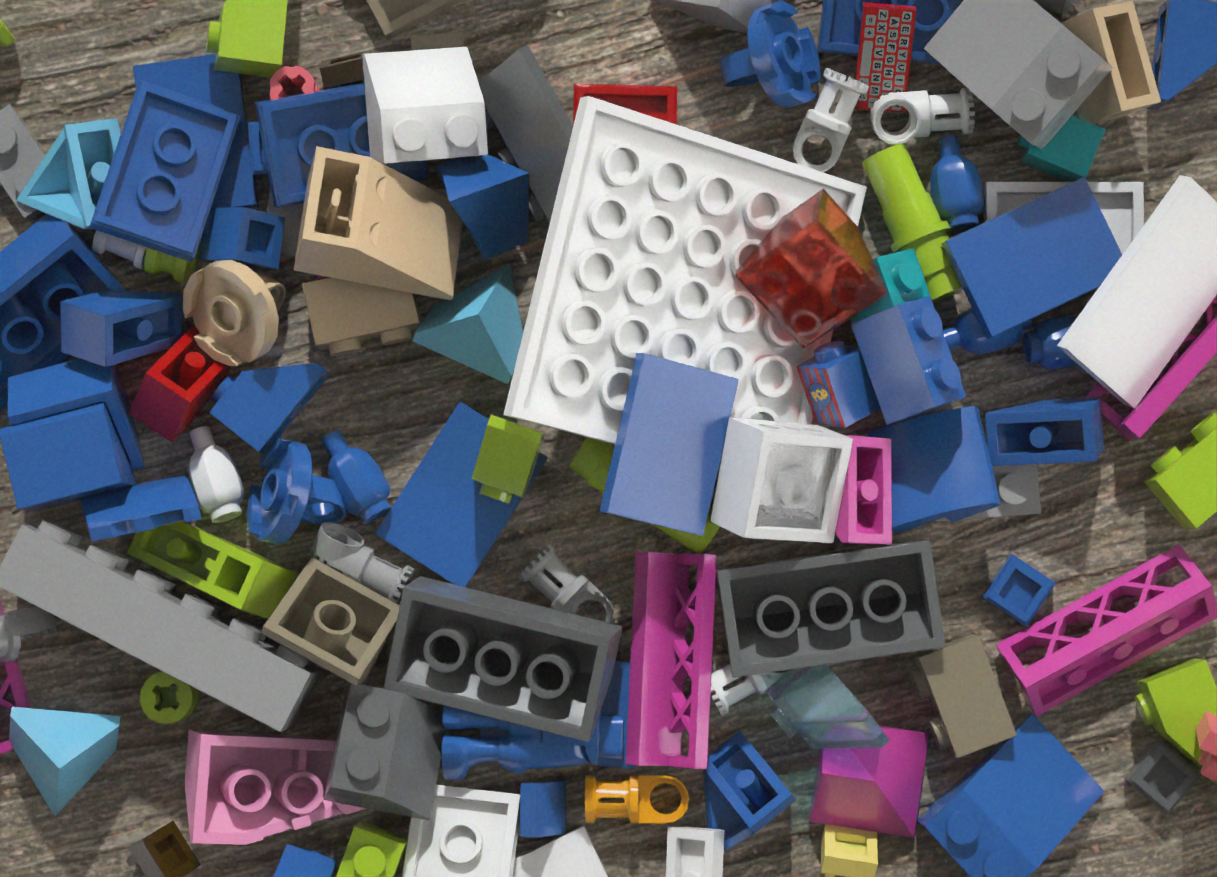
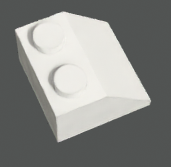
(423, 105)

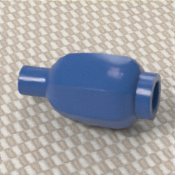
(956, 187)
(970, 336)
(1042, 343)
(357, 478)

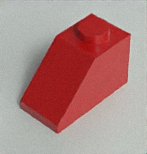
(178, 387)

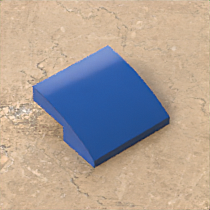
(939, 468)

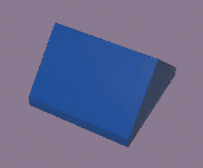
(65, 458)

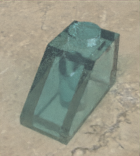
(823, 710)

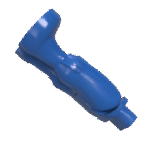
(525, 745)

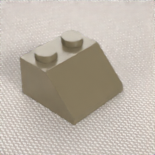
(334, 622)

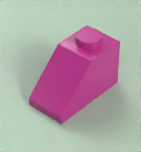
(866, 496)

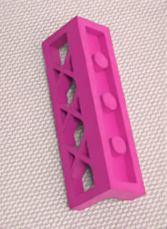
(1167, 385)
(1115, 637)
(664, 659)

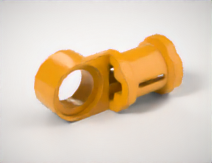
(637, 800)

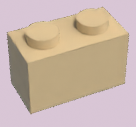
(1118, 39)
(353, 312)

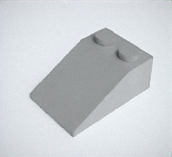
(1019, 63)

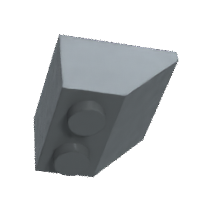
(386, 753)

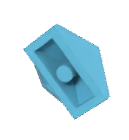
(73, 172)
(478, 326)
(62, 749)

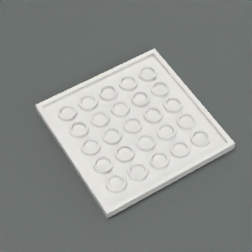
(648, 265)

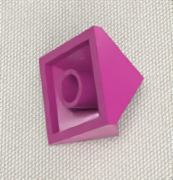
(872, 786)

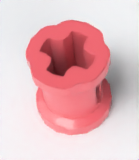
(291, 76)

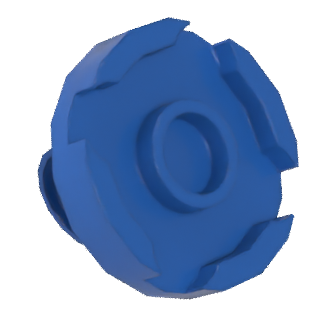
(777, 57)
(290, 494)

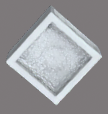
(781, 480)

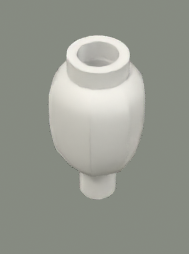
(214, 478)

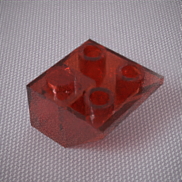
(812, 270)

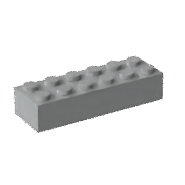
(156, 625)

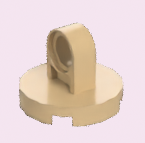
(233, 311)

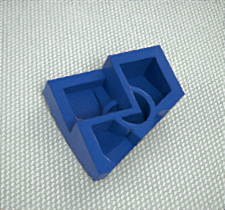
(139, 507)

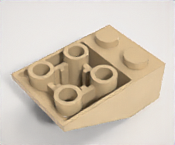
(376, 227)

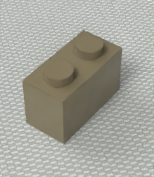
(962, 696)

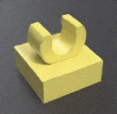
(848, 852)

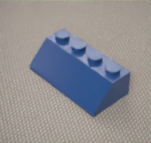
(36, 274)

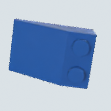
(1012, 805)

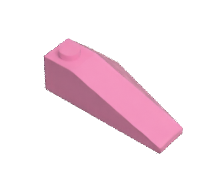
(256, 785)

